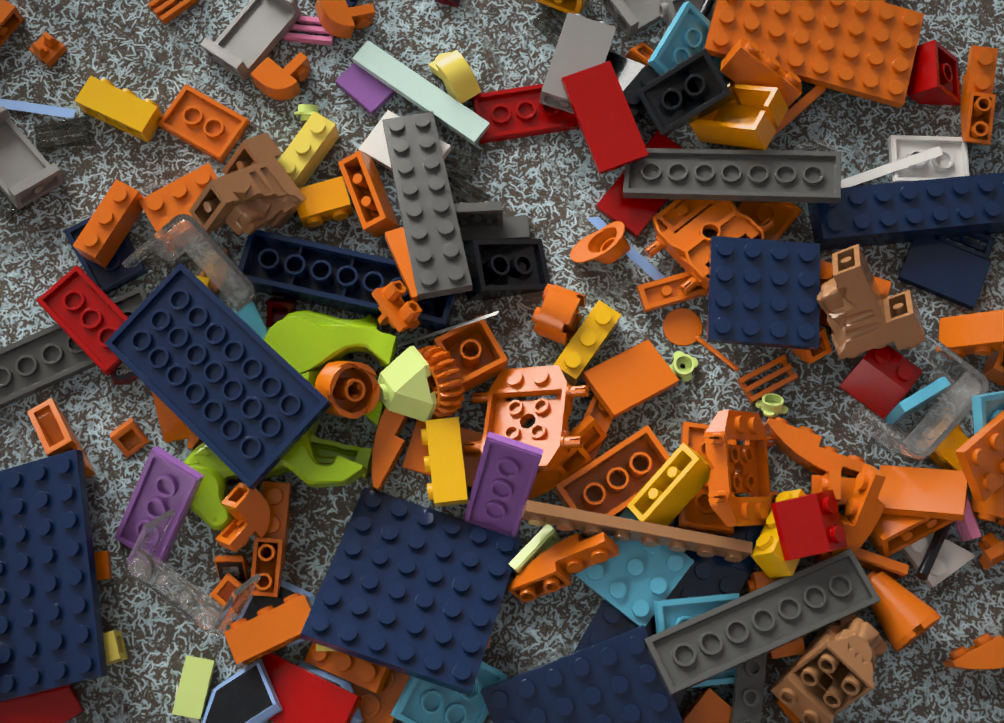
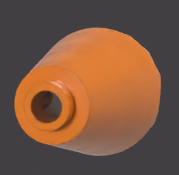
(900, 611)

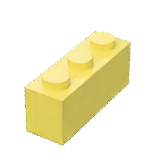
(309, 148)

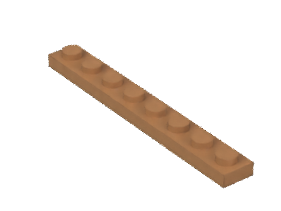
(628, 529)

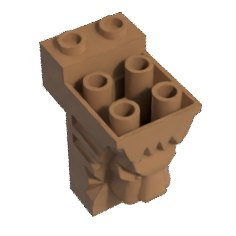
(251, 192)
(860, 314)
(831, 671)

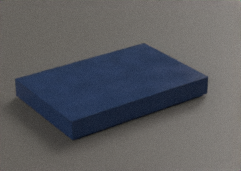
(944, 271)
(115, 274)

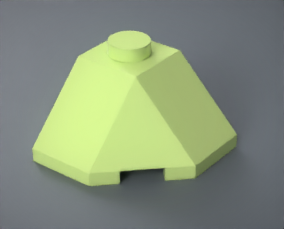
(406, 386)

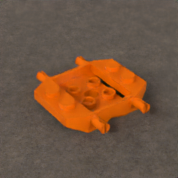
(681, 230)
(551, 415)
(739, 468)

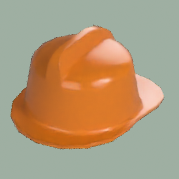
(602, 246)

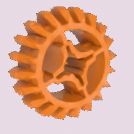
(444, 381)

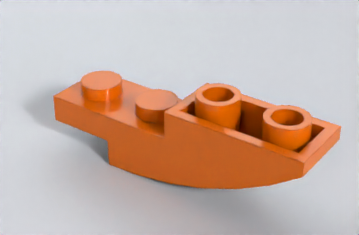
(978, 96)
(803, 448)
(575, 458)
(861, 511)
(271, 549)
(554, 566)
(984, 655)

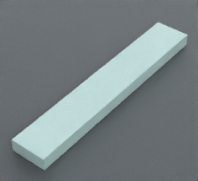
(421, 92)

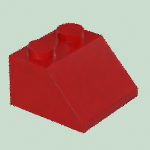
(934, 76)
(880, 379)
(809, 525)

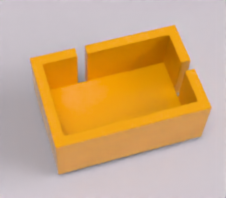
(745, 124)

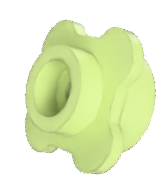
(305, 111)
(689, 362)
(772, 405)

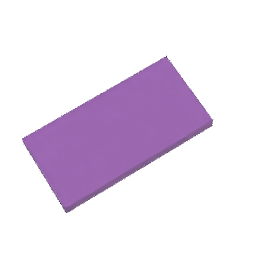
(502, 484)
(162, 486)

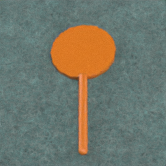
(684, 328)

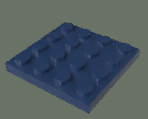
(763, 293)

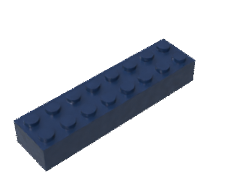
(910, 211)
(330, 276)

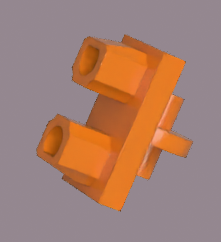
(394, 309)

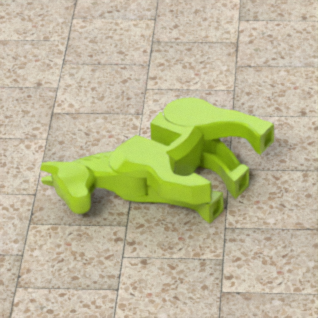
(307, 343)

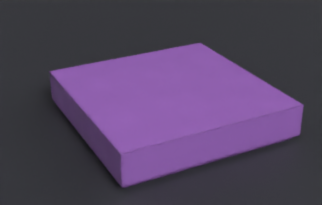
(364, 89)

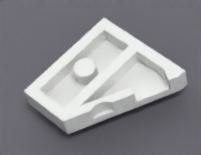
(949, 559)

